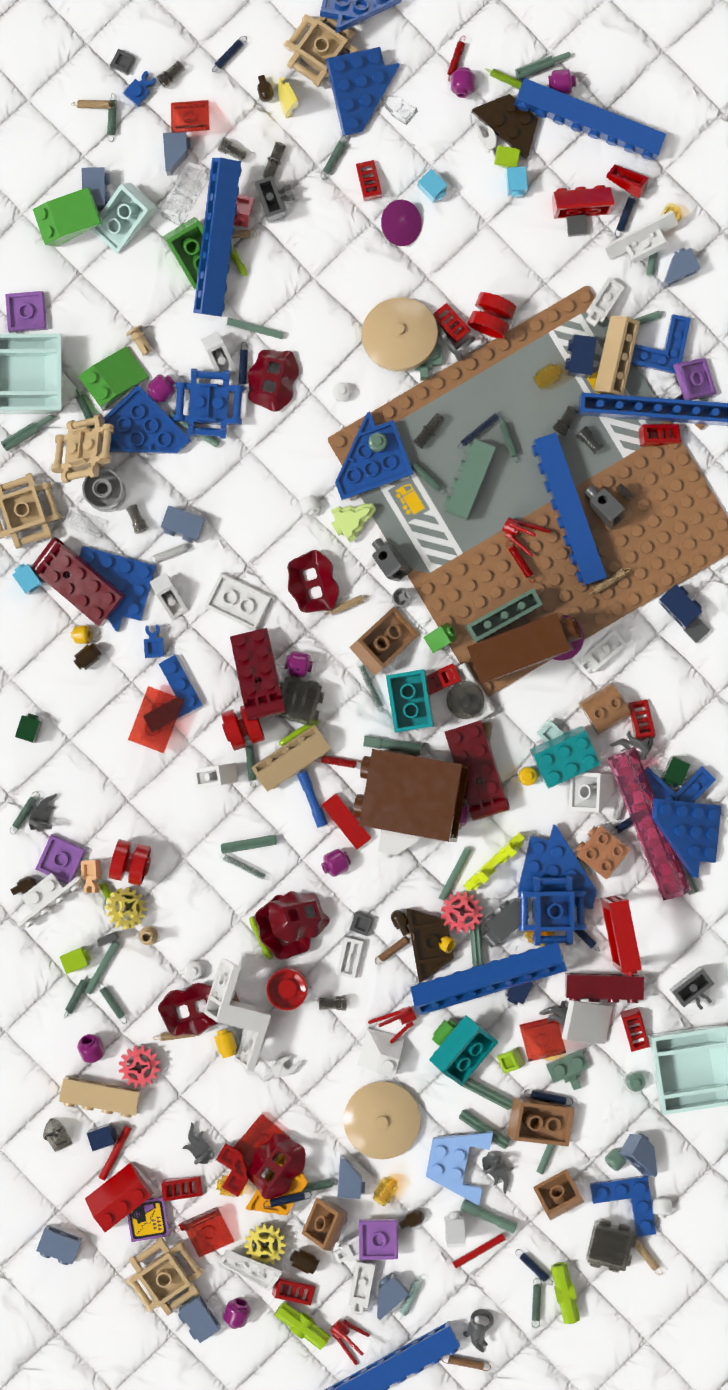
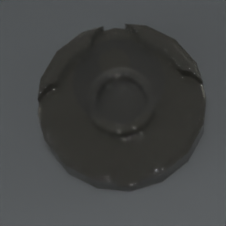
(465, 700)

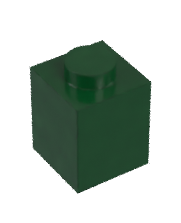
(29, 728)
(675, 771)

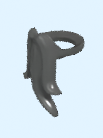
(455, 350)
(641, 746)
(40, 815)
(558, 1014)
(200, 1149)
(495, 1166)
(478, 1331)

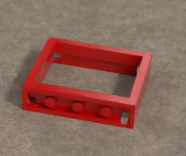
(621, 934)

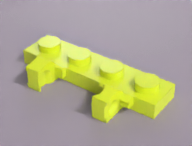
(507, 851)

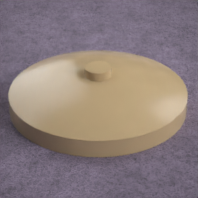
(399, 334)
(382, 1120)

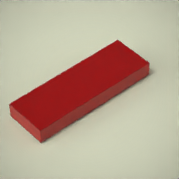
(346, 821)

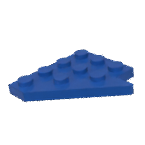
(353, 11)
(358, 86)
(143, 427)
(369, 470)
(127, 576)
(690, 830)
(554, 859)

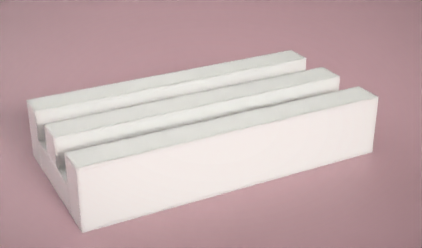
(353, 942)

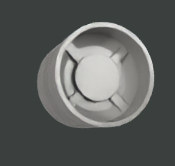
(104, 492)

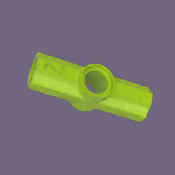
(565, 1293)
(302, 1325)

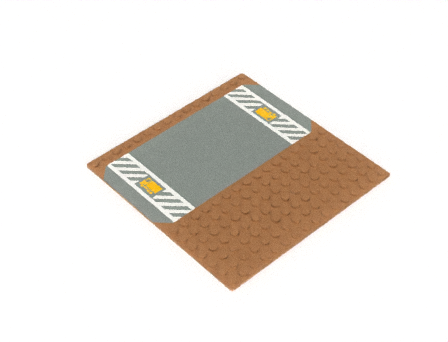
(464, 565)

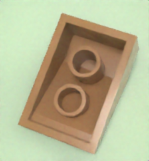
(384, 641)
(540, 1122)

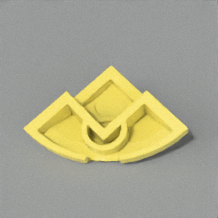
(286, 97)

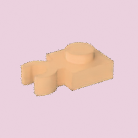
(91, 872)

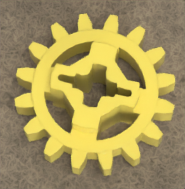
(133, 913)
(271, 1249)

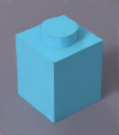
(516, 181)
(432, 186)
(27, 578)

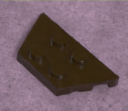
(509, 122)
(427, 935)

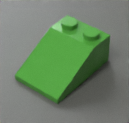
(67, 217)
(186, 247)
(113, 377)

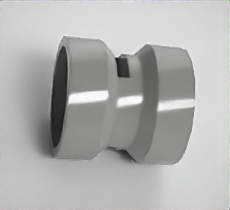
(401, 597)

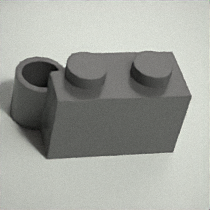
(502, 923)

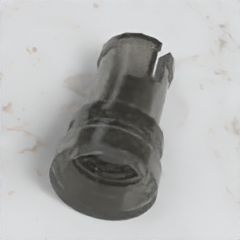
(170, 74)
(229, 148)
(564, 423)
(586, 436)
(138, 522)
(338, 1003)

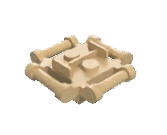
(317, 45)
(85, 449)
(25, 511)
(164, 1276)

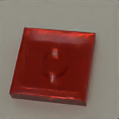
(190, 116)
(542, 1039)
(208, 1232)

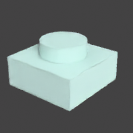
(549, 731)

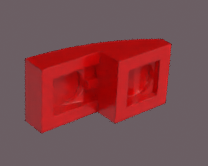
(442, 678)

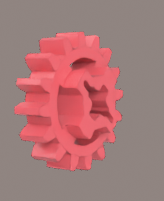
(469, 913)
(141, 1075)

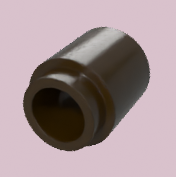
(87, 656)
(304, 1261)

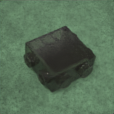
(301, 700)
(610, 1245)

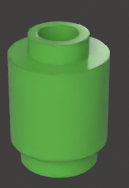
(443, 1031)

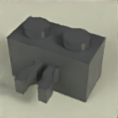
(271, 198)
(691, 987)

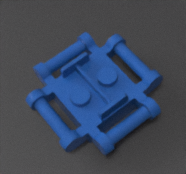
(208, 403)
(552, 910)

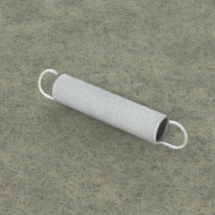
(170, 552)
(618, 809)

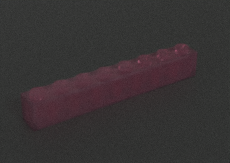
(639, 801)

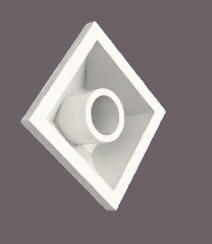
(591, 791)
(394, 843)
(379, 1054)

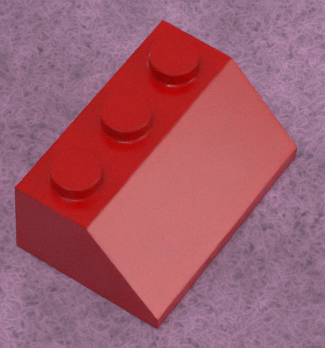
(582, 201)
(118, 1197)

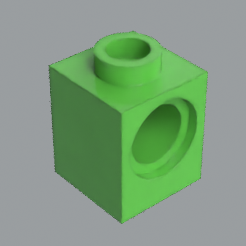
(440, 637)

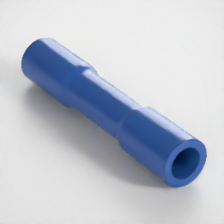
(316, 810)

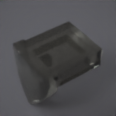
(56, 1135)

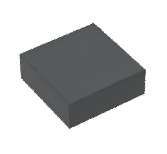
(122, 61)
(576, 225)
(697, 630)
(361, 923)
(107, 938)

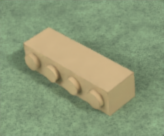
(616, 355)
(291, 758)
(100, 1096)

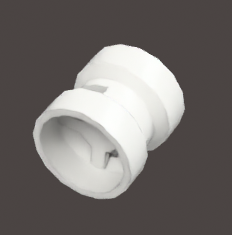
(671, 386)

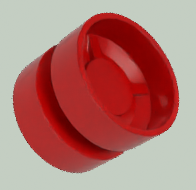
(492, 314)
(237, 728)
(135, 863)
(287, 988)

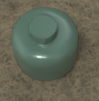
(377, 442)
(635, 1081)
(615, 1160)

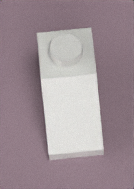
(218, 353)
(168, 596)
(215, 775)
(454, 1230)

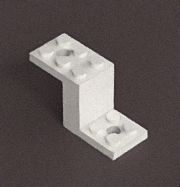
(226, 1011)

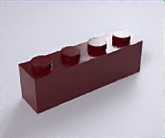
(604, 986)

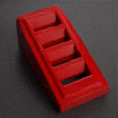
(632, 182)
(375, 194)
(450, 332)
(652, 441)
(648, 719)
(632, 1017)
(182, 1195)
(284, 1296)

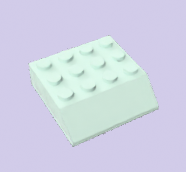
(30, 373)
(690, 1068)

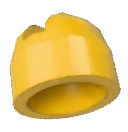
(447, 944)

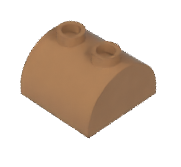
(605, 708)
(558, 1194)
(325, 1224)

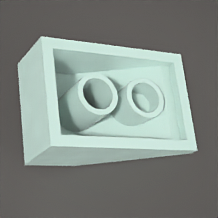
(124, 216)

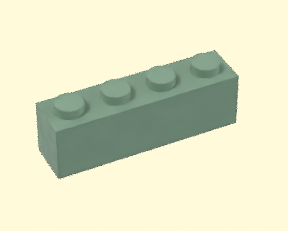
(470, 479)
(503, 615)

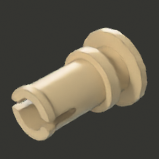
(140, 340)
(148, 935)

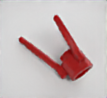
(514, 526)
(405, 1016)
(340, 1331)

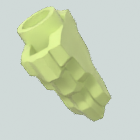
(351, 519)

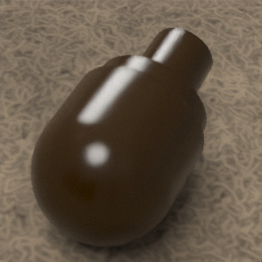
(264, 89)
(24, 885)
(400, 921)
(412, 1219)

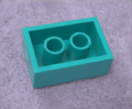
(410, 700)
(565, 757)
(463, 1050)

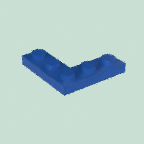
(673, 348)
(180, 685)
(688, 792)
(629, 1188)

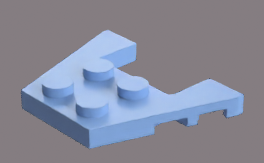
(449, 1160)

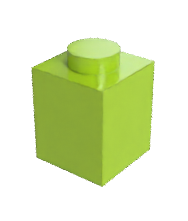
(75, 959)

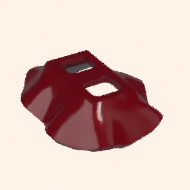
(284, 380)
(299, 587)
(305, 926)
(277, 946)
(196, 1022)
(283, 1174)

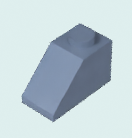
(175, 150)
(681, 266)
(640, 1154)
(350, 1180)
(390, 1294)

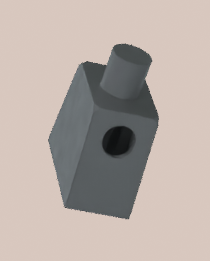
(611, 512)
(390, 561)

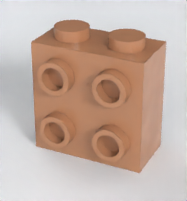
(601, 851)

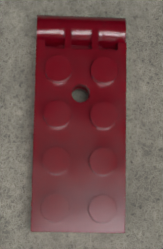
(84, 587)
(257, 674)
(471, 747)

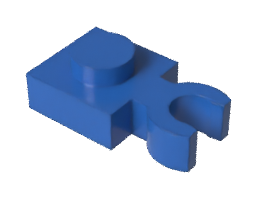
(138, 91)
(153, 646)

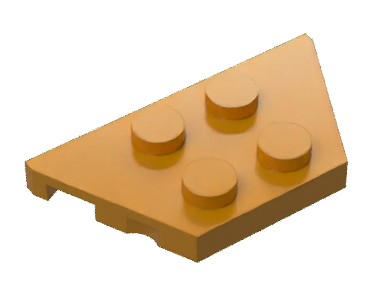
(298, 1185)

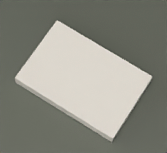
(238, 601)
(587, 1022)

